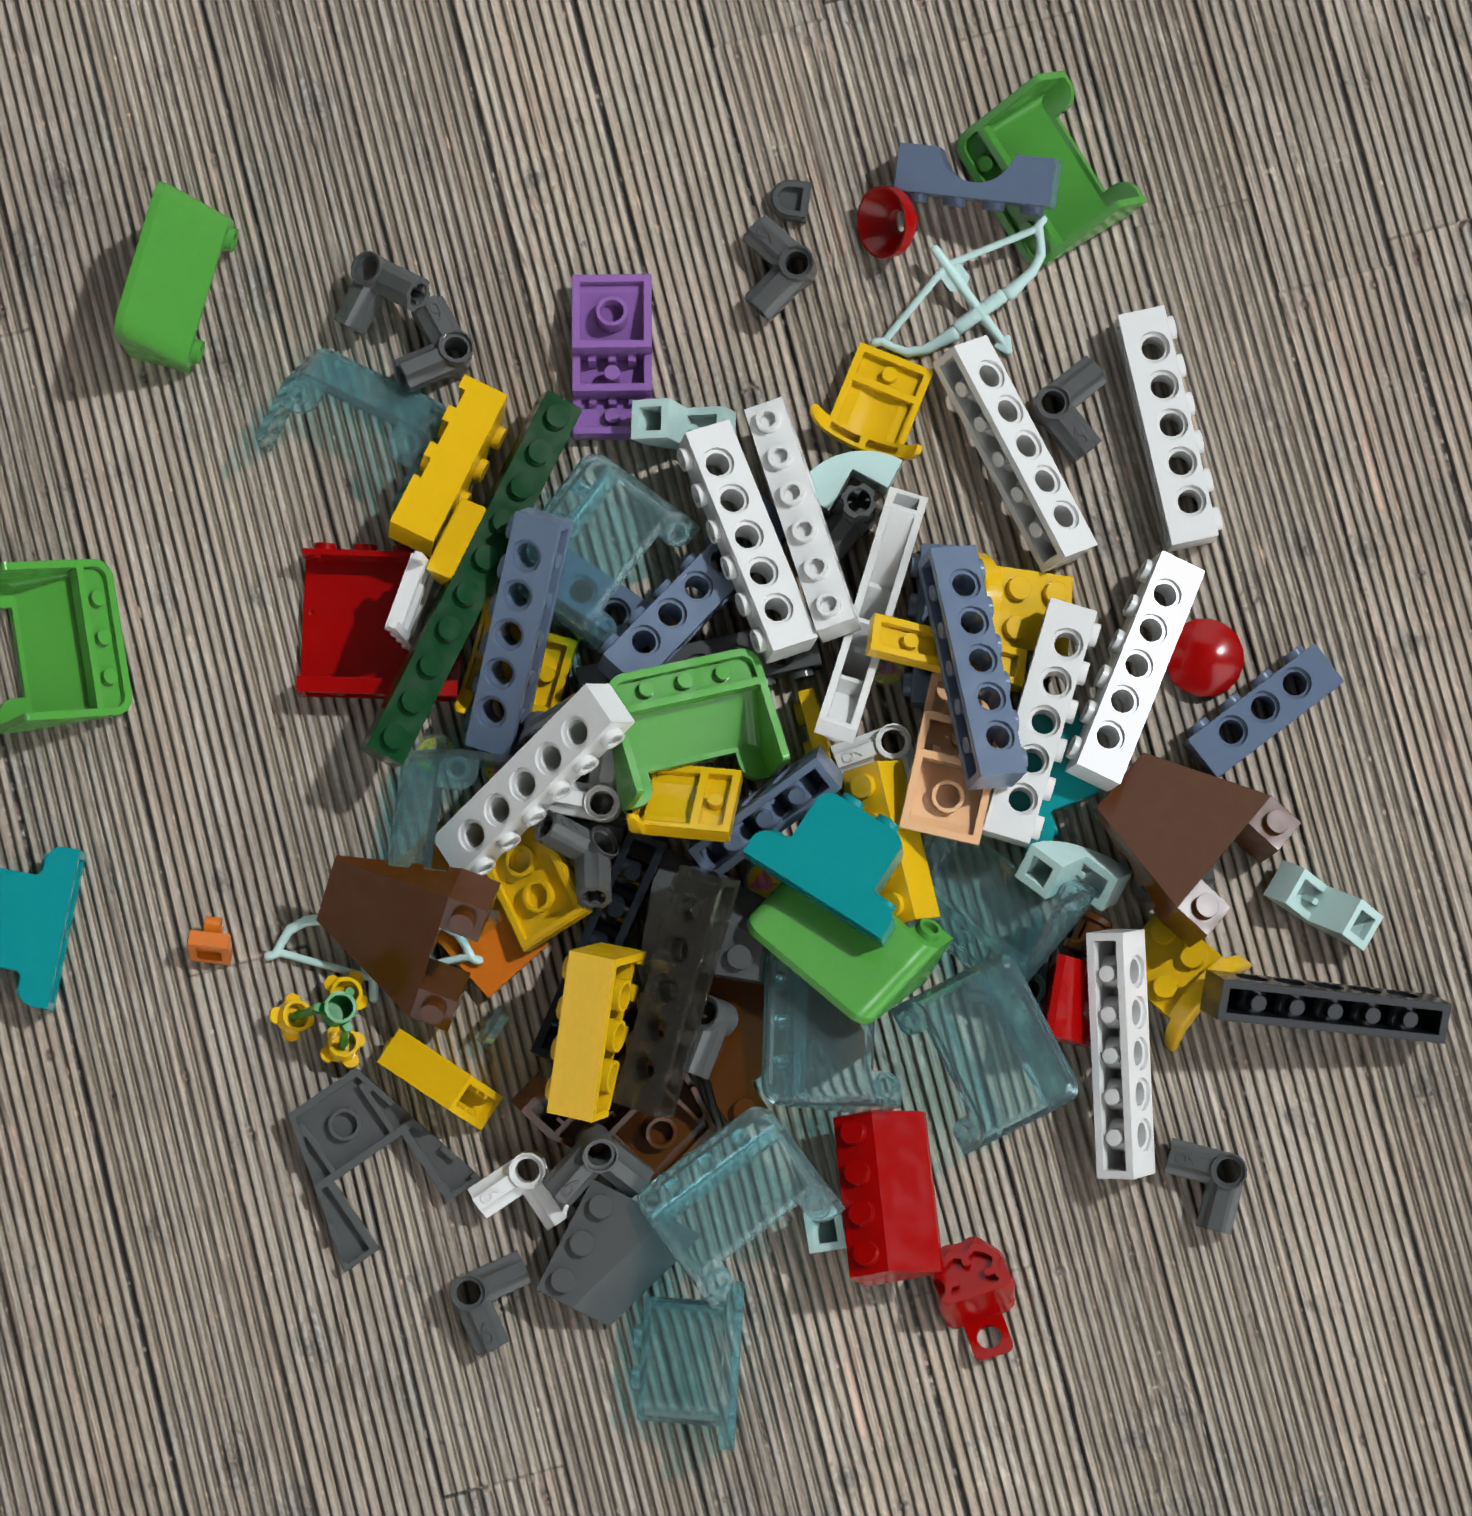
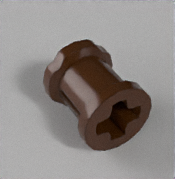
(1088, 923)

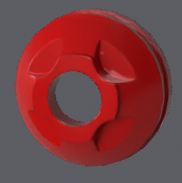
(878, 222)

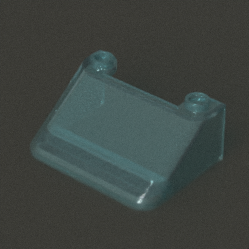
(611, 531)
(996, 912)
(992, 1048)
(816, 1052)
(730, 1195)

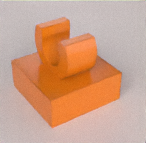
(211, 943)

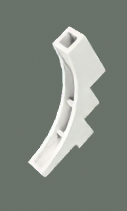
(876, 594)

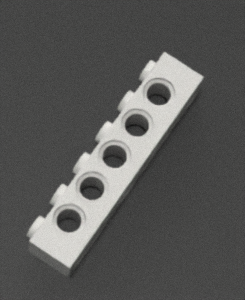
(720, 447)
(1014, 453)
(802, 520)
(1179, 528)
(1178, 584)
(1059, 621)
(511, 802)
(1120, 1053)

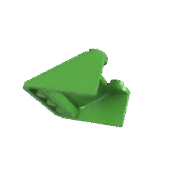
(1031, 126)
(172, 279)
(64, 644)
(696, 715)
(842, 961)

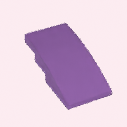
(610, 352)

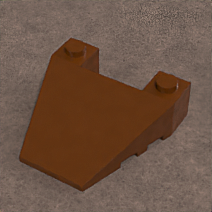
(1176, 828)
(392, 923)
(741, 1052)
(653, 1139)

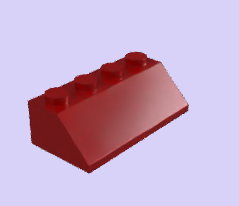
(888, 1196)

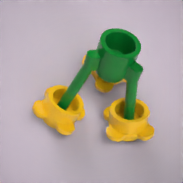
(336, 1011)

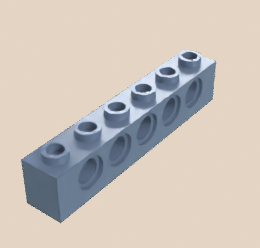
(551, 538)
(672, 599)
(981, 763)

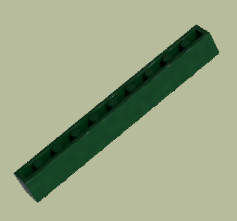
(466, 593)

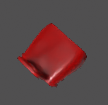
(975, 1292)

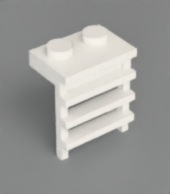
(412, 601)

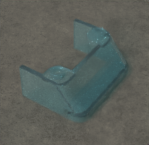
(327, 372)
(419, 801)

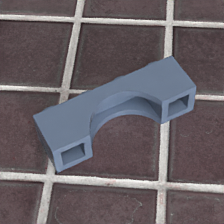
(1026, 183)

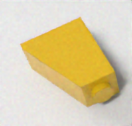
(439, 1079)

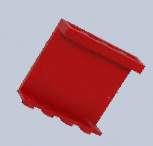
(345, 619)

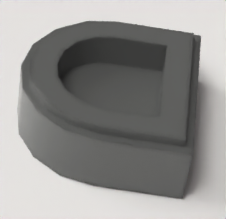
(791, 200)

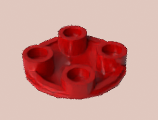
(1206, 658)

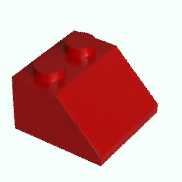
(1068, 1001)

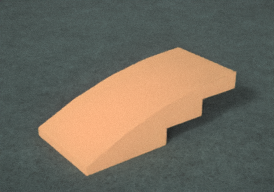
(936, 786)

